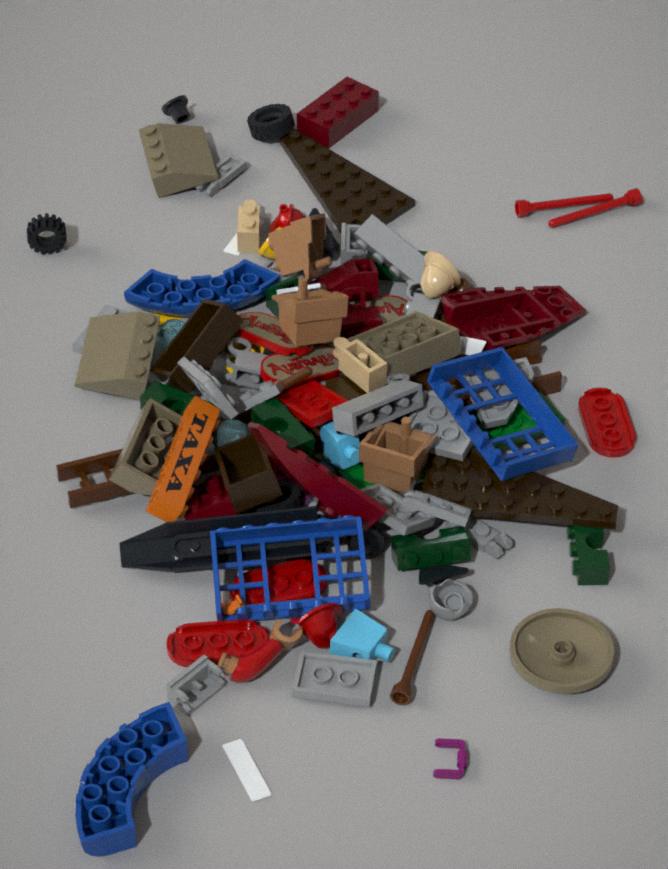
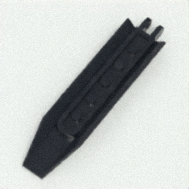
(188, 542)

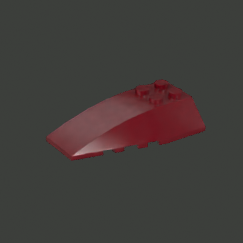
(509, 316)
(332, 493)

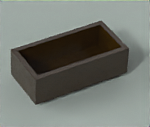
(200, 340)
(247, 473)

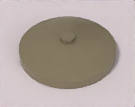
(561, 651)

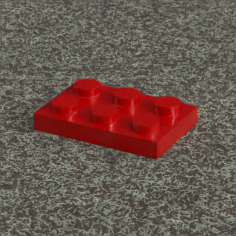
(311, 402)

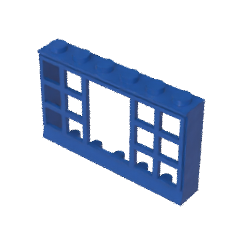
(522, 390)
(293, 531)

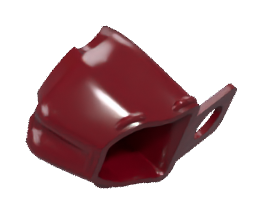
(359, 316)

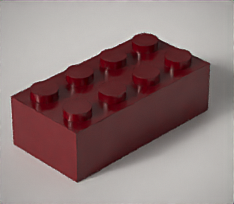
(338, 112)

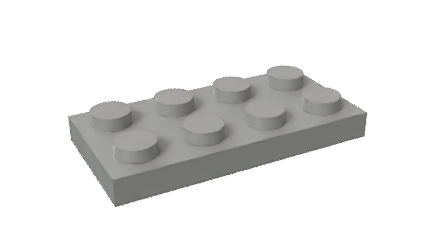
(209, 387)

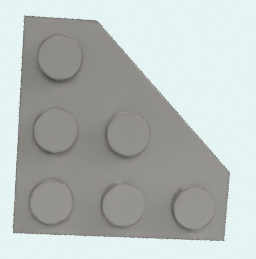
(498, 413)
(437, 420)

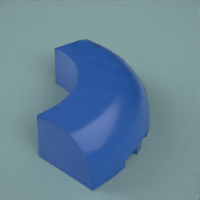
(177, 297)
(120, 776)

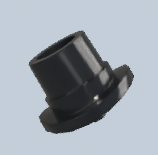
(177, 109)
(373, 542)

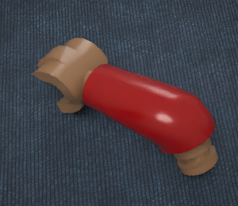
(251, 665)

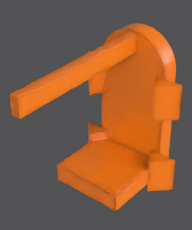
(231, 608)

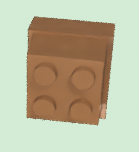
(301, 246)
(311, 315)
(395, 454)

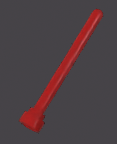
(632, 197)
(524, 207)

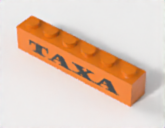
(183, 461)

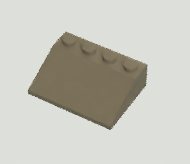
(177, 157)
(412, 343)
(118, 354)
(146, 448)

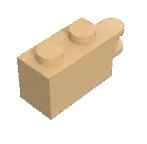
(248, 227)
(360, 364)

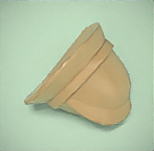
(438, 275)

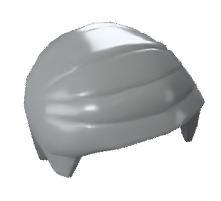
(450, 599)

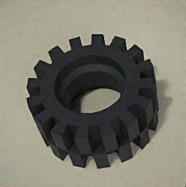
(46, 243)

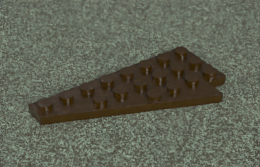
(341, 186)
(520, 498)

